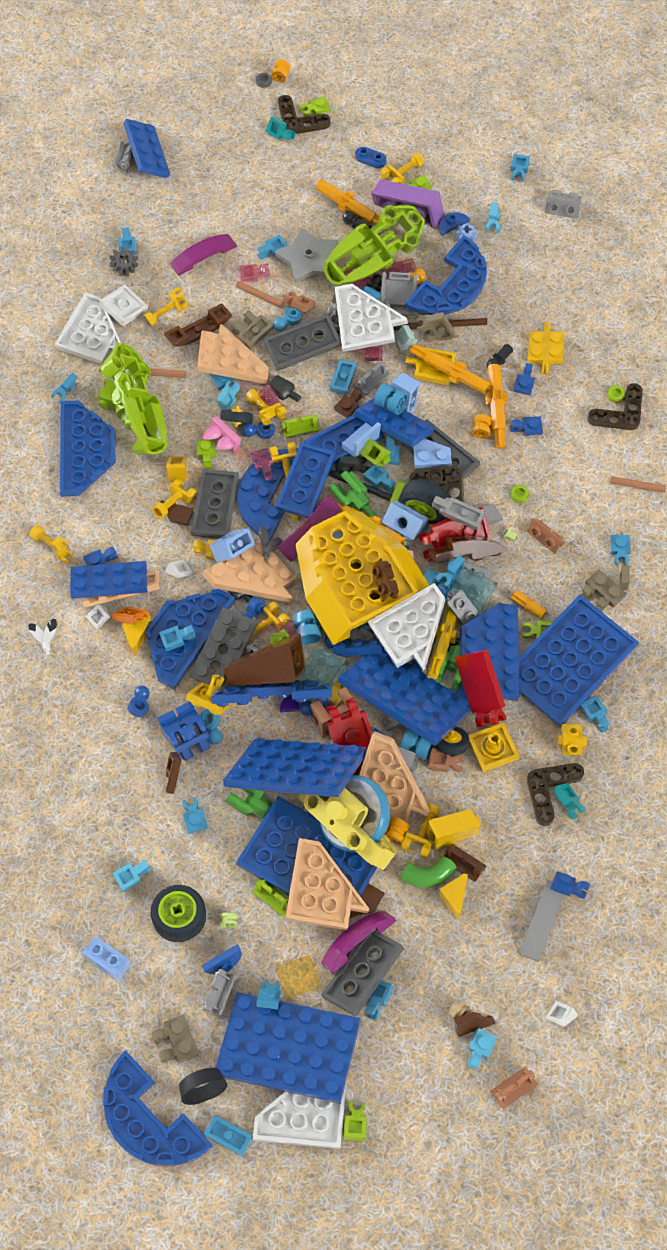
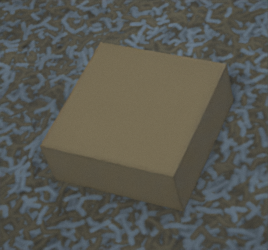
(624, 577)

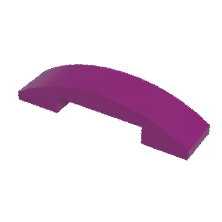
(201, 251)
(324, 511)
(348, 939)

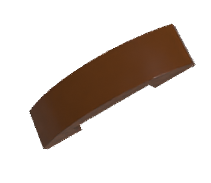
(192, 332)

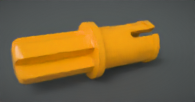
(528, 604)

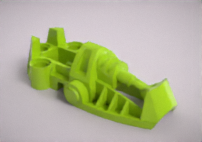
(370, 250)
(133, 401)

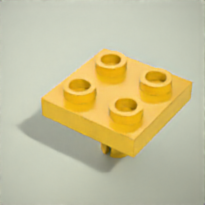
(201, 696)
(493, 747)

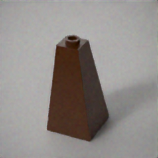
(272, 664)

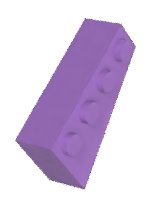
(424, 200)

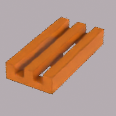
(131, 615)

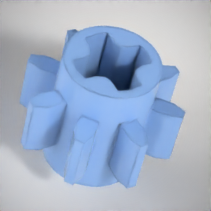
(466, 230)

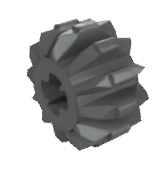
(124, 255)

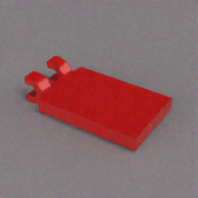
(448, 529)
(481, 687)
(350, 727)

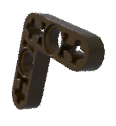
(298, 122)
(623, 417)
(450, 483)
(546, 781)

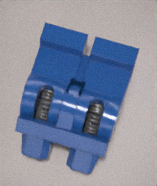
(184, 730)

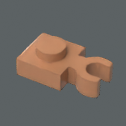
(301, 302)
(442, 762)

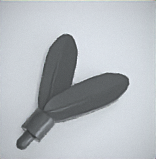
(268, 546)

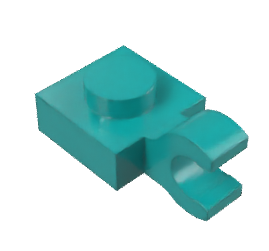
(278, 129)
(567, 796)

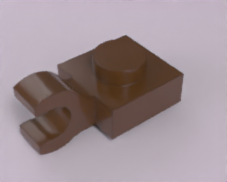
(348, 405)

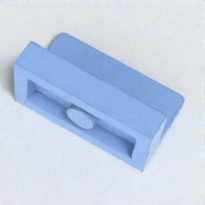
(358, 439)

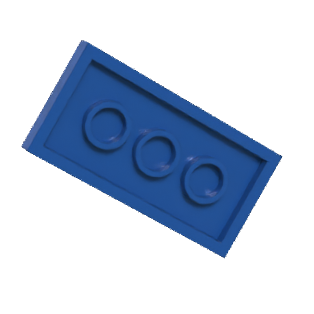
(146, 148)
(403, 427)
(334, 436)
(305, 480)
(108, 579)

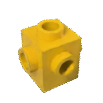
(572, 739)

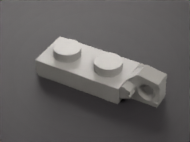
(459, 511)

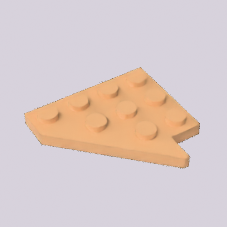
(229, 357)
(253, 575)
(389, 770)
(320, 889)

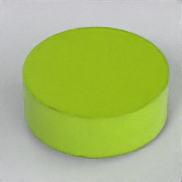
(616, 394)
(519, 494)

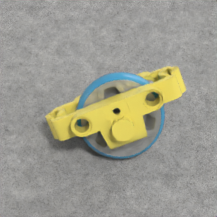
(356, 819)

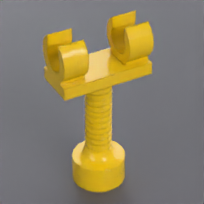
(416, 160)
(175, 302)
(267, 412)
(285, 457)
(160, 509)
(38, 533)
(270, 612)
(419, 839)

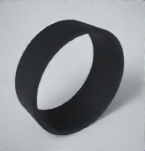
(191, 1095)

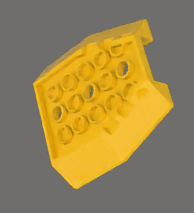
(342, 593)

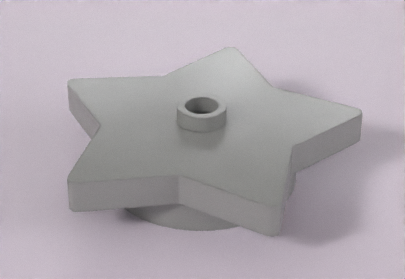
(306, 255)

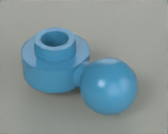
(291, 317)
(215, 734)

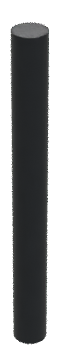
(370, 489)

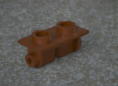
(383, 572)
(465, 863)

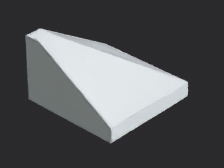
(176, 570)
(100, 614)
(563, 1015)

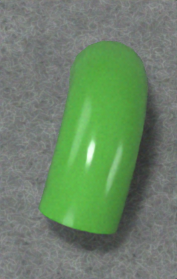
(428, 876)

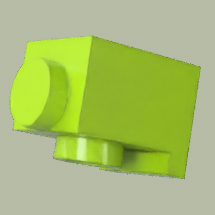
(105, 395)
(376, 453)

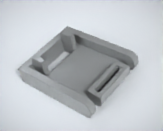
(398, 290)

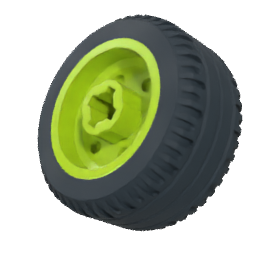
(420, 495)
(183, 925)

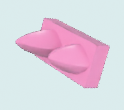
(227, 438)

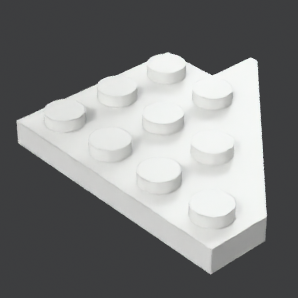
(364, 319)
(88, 331)
(410, 626)
(301, 1121)

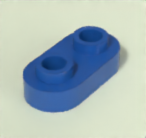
(369, 157)

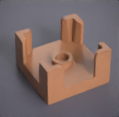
(322, 717)

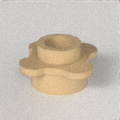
(458, 1009)

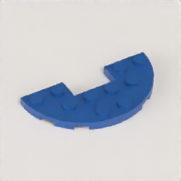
(461, 286)
(256, 494)
(299, 690)
(138, 1128)

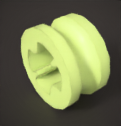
(228, 920)

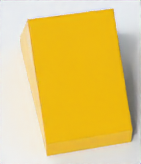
(177, 468)
(136, 633)
(453, 894)

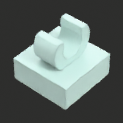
(405, 337)

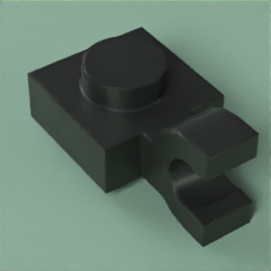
(351, 464)

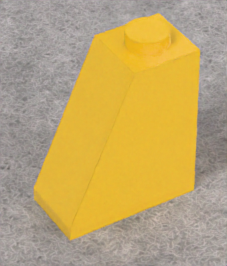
(452, 828)

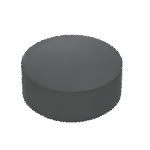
(263, 80)

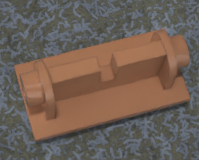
(543, 534)
(514, 1087)

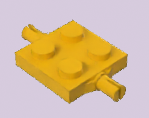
(546, 348)
(428, 373)

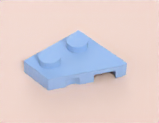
(431, 455)

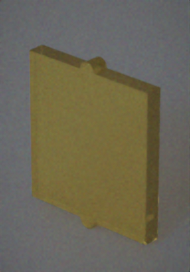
(298, 977)

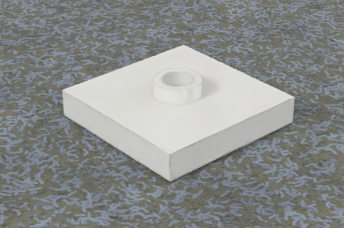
(123, 305)

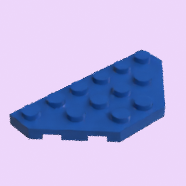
(85, 448)
(194, 610)
(498, 633)

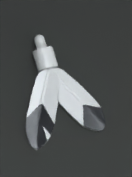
(44, 637)

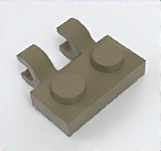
(437, 327)
(255, 331)
(609, 592)
(181, 1040)

